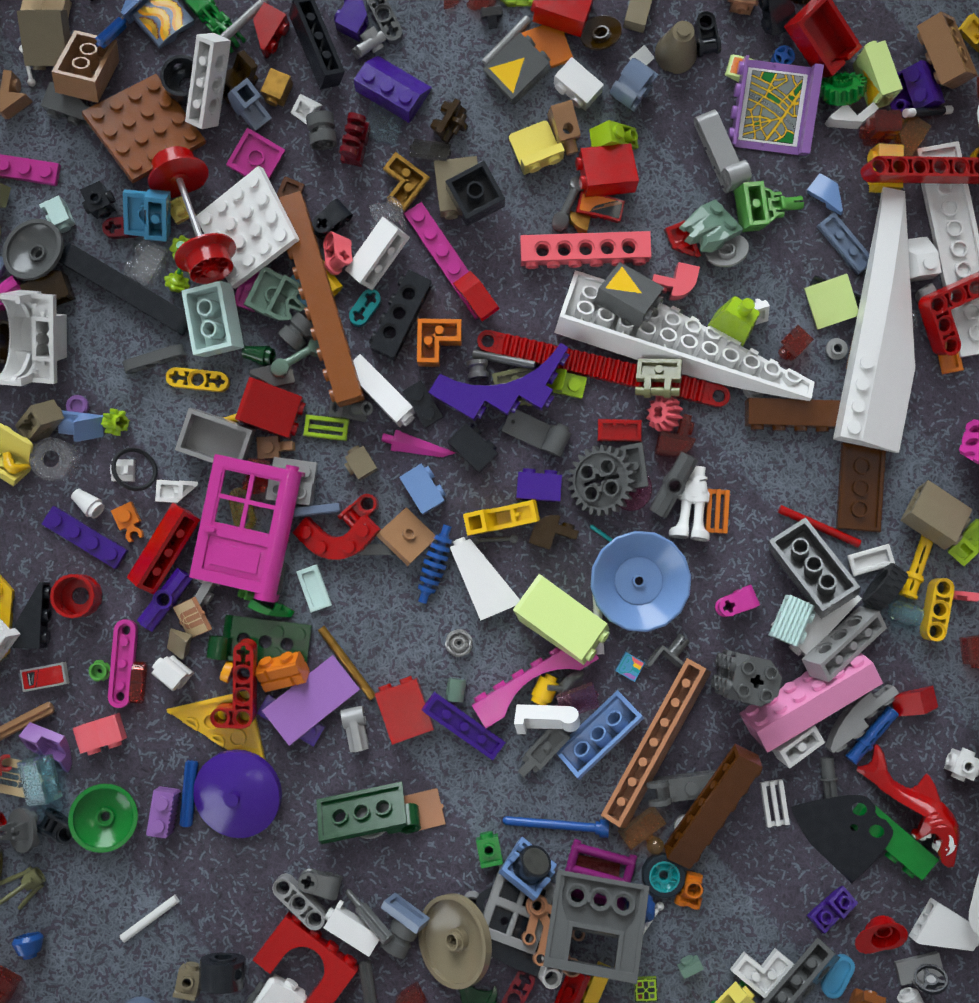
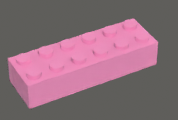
(808, 702)

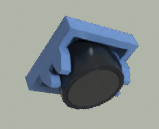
(528, 868)

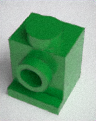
(489, 859)

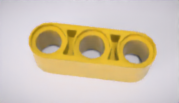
(944, 601)

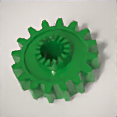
(843, 88)

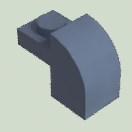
(245, 103)

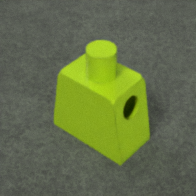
(736, 318)

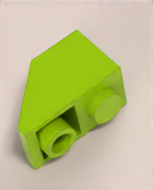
(613, 134)

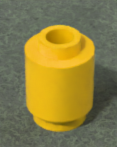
(540, 693)

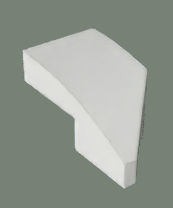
(173, 491)

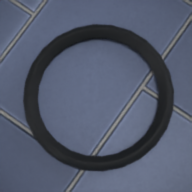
(126, 486)

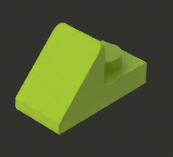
(568, 384)

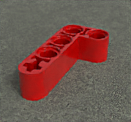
(240, 682)

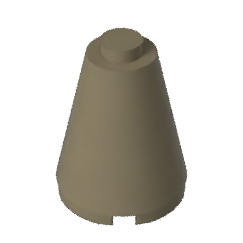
(677, 48)

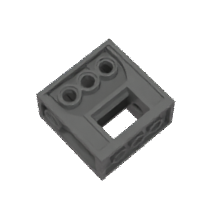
(603, 921)

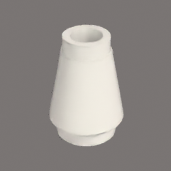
(88, 503)

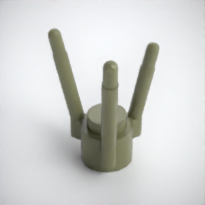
(32, 879)

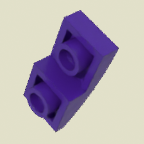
(832, 908)

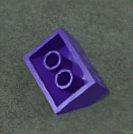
(391, 88)

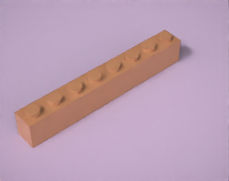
(656, 743)

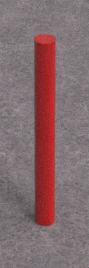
(820, 526)

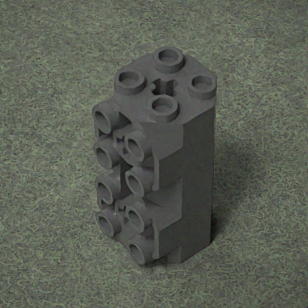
(746, 678)

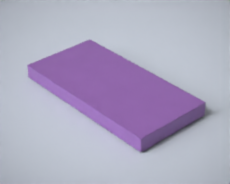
(312, 701)

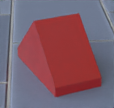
(915, 701)

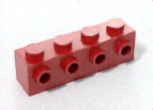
(163, 548)

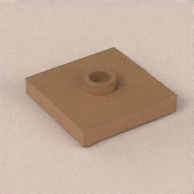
(406, 536)

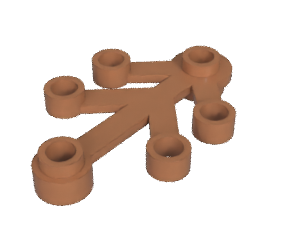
(541, 914)

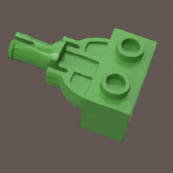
(760, 205)

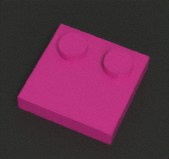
(255, 151)

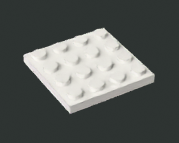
(255, 222)

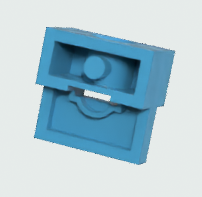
(158, 214)

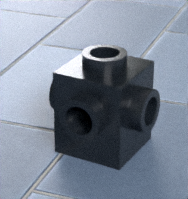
(98, 200)

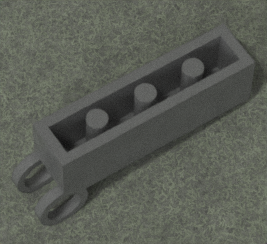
(678, 787)

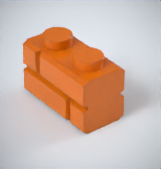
(282, 671)

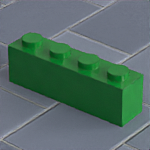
(902, 846)

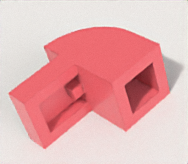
(682, 282)

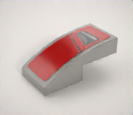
(44, 676)

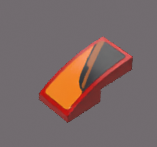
(600, 206)

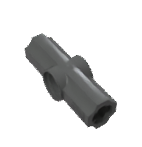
(667, 497)

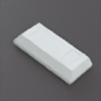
(870, 559)

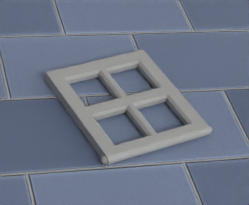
(517, 909)

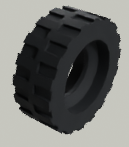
(885, 587)

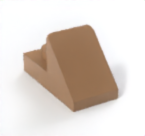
(10, 99)

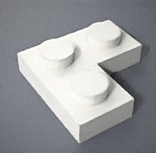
(765, 976)

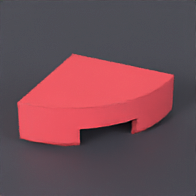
(966, 596)

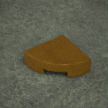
(579, 221)

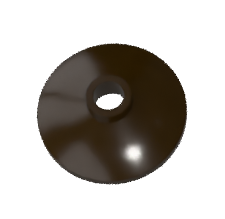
(601, 32)

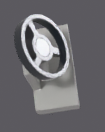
(922, 972)

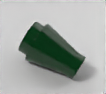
(259, 354)

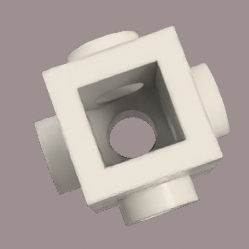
(962, 764)

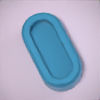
(838, 977)

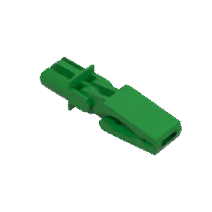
(218, 23)

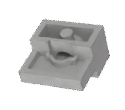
(307, 485)

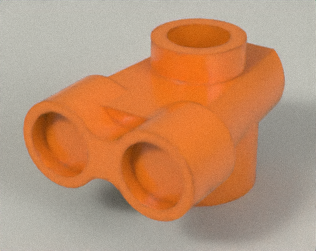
(690, 893)

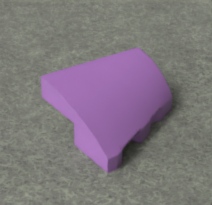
(47, 742)

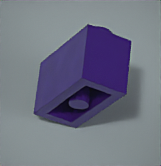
(539, 485)

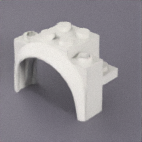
(35, 338)

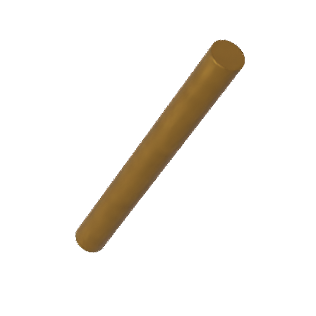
(347, 663)

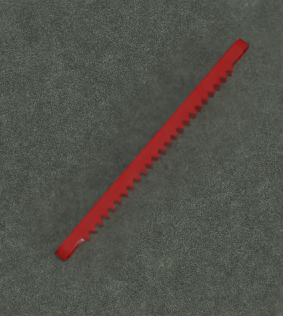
(598, 367)

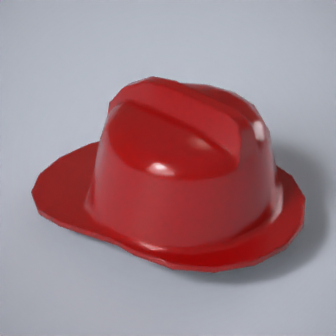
(880, 935)

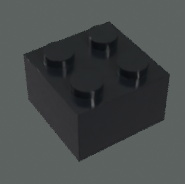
(475, 193)

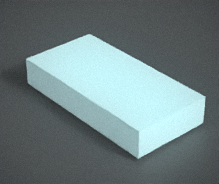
(314, 588)

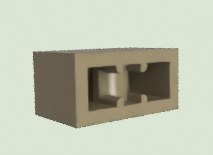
(40, 420)

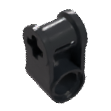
(707, 38)
(332, 217)
(54, 827)

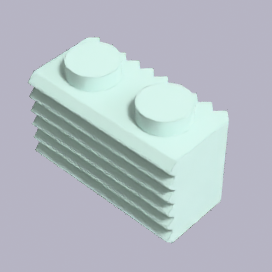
(792, 621)

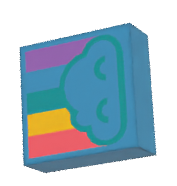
(629, 666)

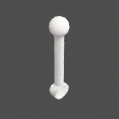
(31, 82)
(659, 906)

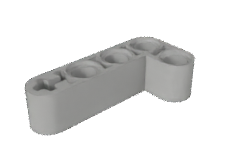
(720, 151)

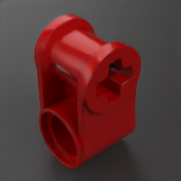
(356, 510)

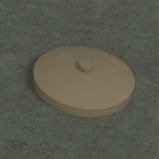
(455, 941)

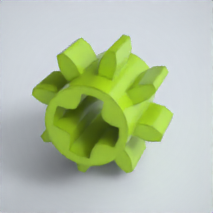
(115, 422)

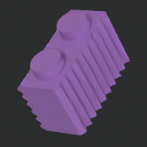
(163, 812)

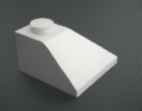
(923, 259)

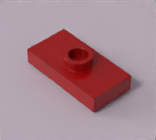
(619, 430)

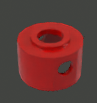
(62, 596)

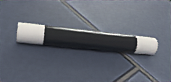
(927, 111)

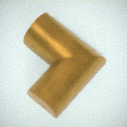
(410, 179)

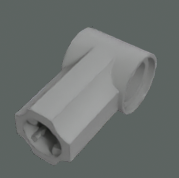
(355, 723)

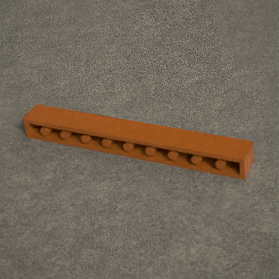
(321, 305)

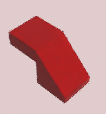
(476, 296)

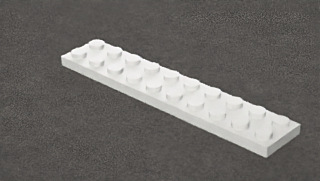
(957, 242)

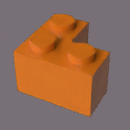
(432, 335)

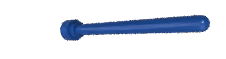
(599, 827)

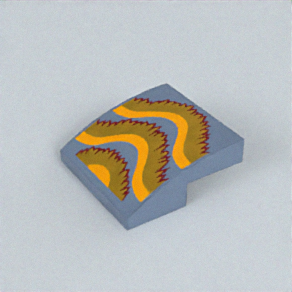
(163, 20)

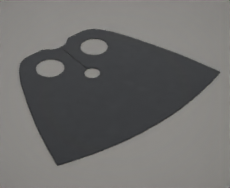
(828, 830)
(509, 955)

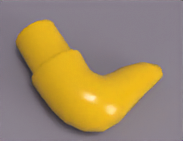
(10, 466)

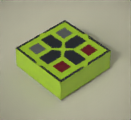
(646, 989)

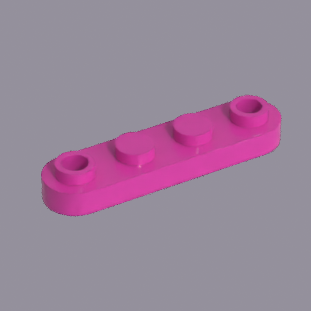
(122, 658)

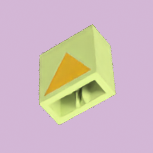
(881, 75)

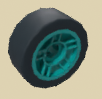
(663, 886)

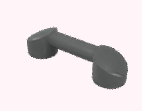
(560, 219)

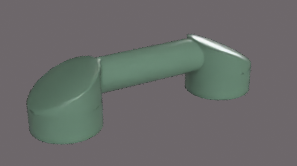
(280, 366)

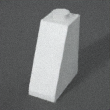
(943, 928)

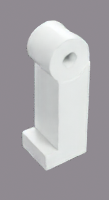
(546, 718)

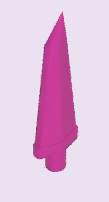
(406, 443)

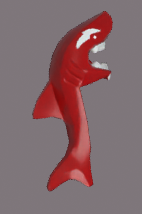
(924, 800)

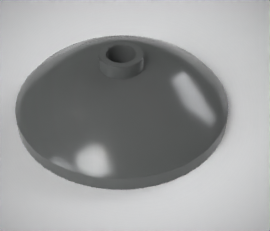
(25, 246)

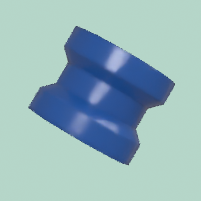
(784, 53)

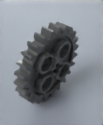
(605, 500)

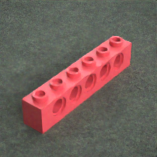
(639, 241)

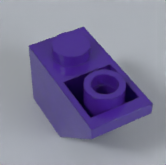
(352, 19)

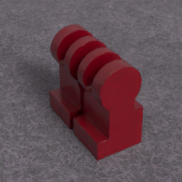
(355, 140)

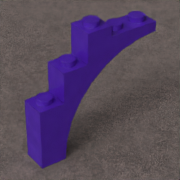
(532, 388)

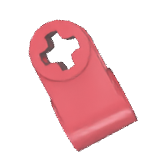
(336, 252)

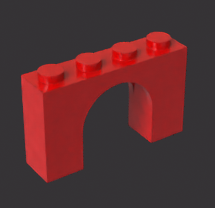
(292, 934)

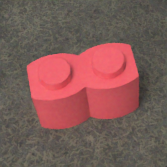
(100, 733)

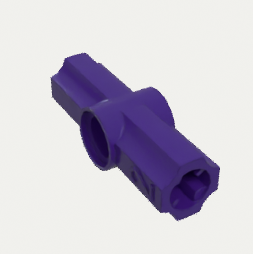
(156, 610)

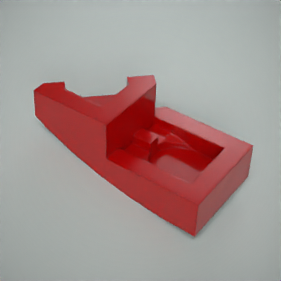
(676, 239)

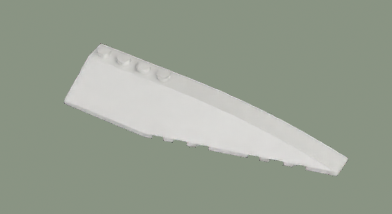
(671, 335)
(883, 340)

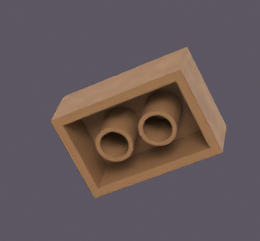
(946, 50)
(85, 68)

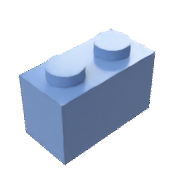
(422, 489)

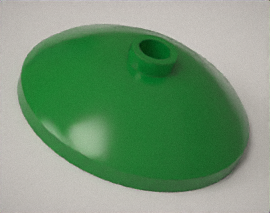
(91, 829)

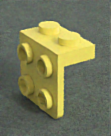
(536, 147)
(20, 449)

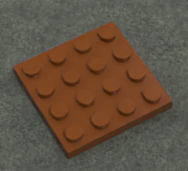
(141, 124)

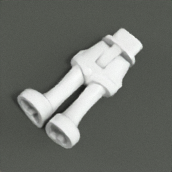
(697, 494)

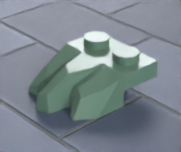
(710, 227)
(274, 295)

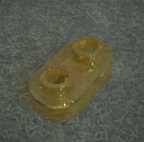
(237, 509)

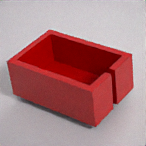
(823, 36)

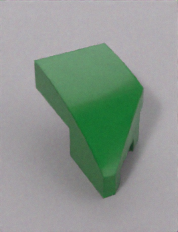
(278, 610)

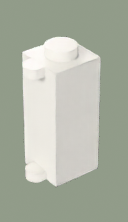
(350, 929)

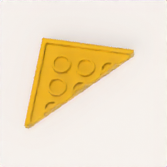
(198, 718)

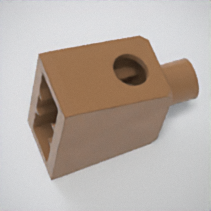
(563, 117)

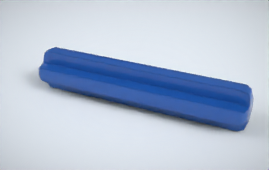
(111, 32)
(187, 802)

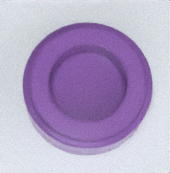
(77, 404)

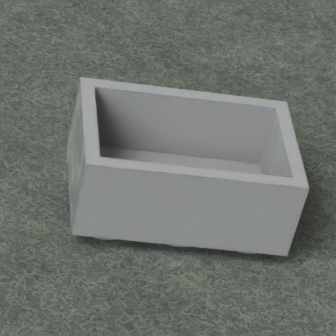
(209, 435)

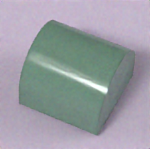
(455, 689)

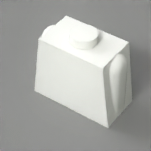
(281, 991)

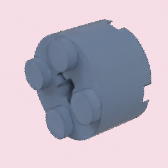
(633, 84)

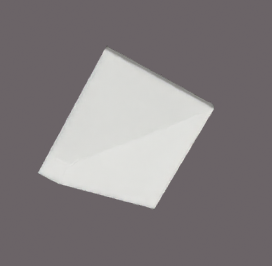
(304, 106)

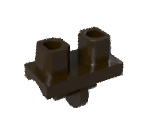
(452, 122)

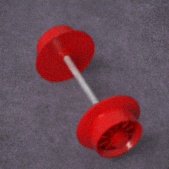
(206, 255)

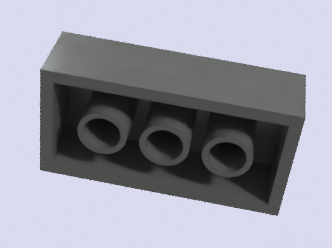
(813, 568)

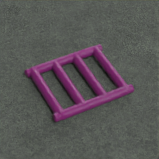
(571, 866)

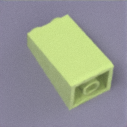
(561, 620)

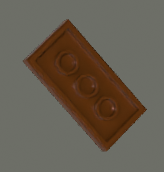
(860, 488)

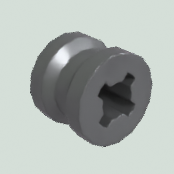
(477, 369)

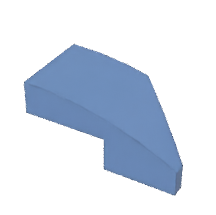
(827, 192)

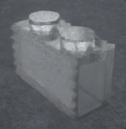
(147, 263)

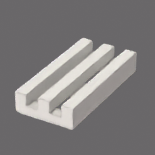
(777, 822)

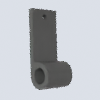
(537, 433)

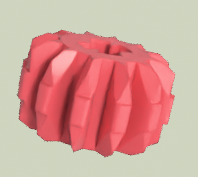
(664, 413)

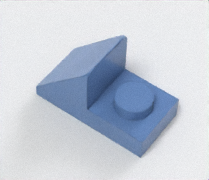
(81, 425)

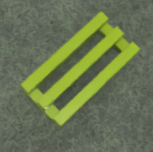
(329, 428)

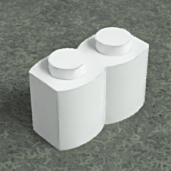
(171, 672)

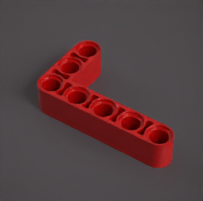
(942, 313)

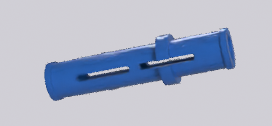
(875, 731)

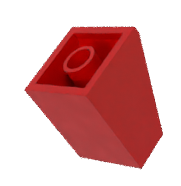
(270, 409)

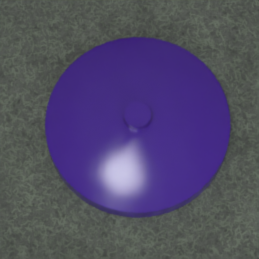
(237, 793)

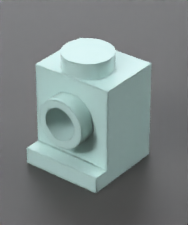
(58, 213)

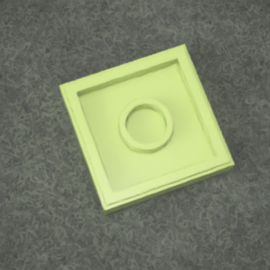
(831, 301)

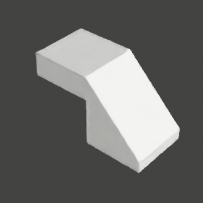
(847, 118)

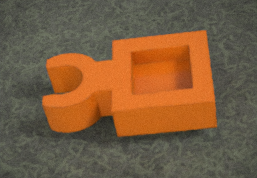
(127, 518)

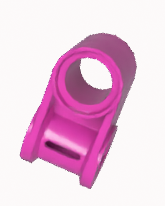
(740, 601)

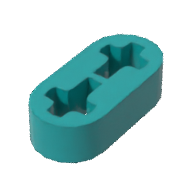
(360, 305)

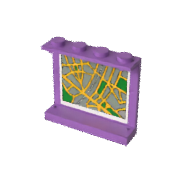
(775, 106)

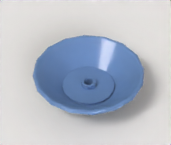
(663, 585)

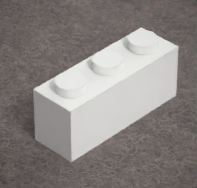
(377, 253)

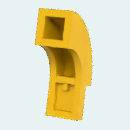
(501, 517)

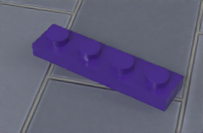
(84, 537)
(463, 725)

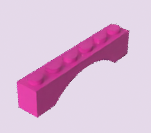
(494, 705)

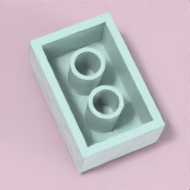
(212, 319)

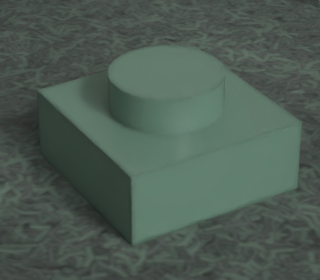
(689, 966)

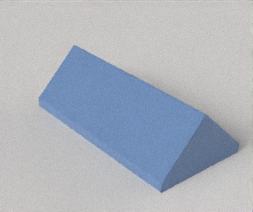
(599, 734)

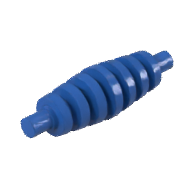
(434, 564)

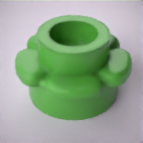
(93, 670)

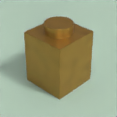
(276, 88)

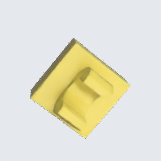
(179, 211)

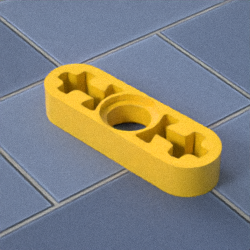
(214, 375)

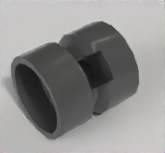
(321, 130)
(296, 332)
(400, 943)

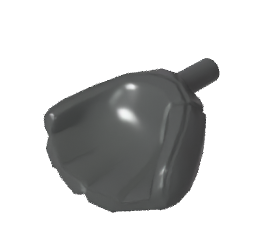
(569, 682)

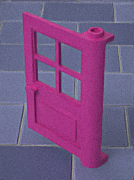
(238, 554)

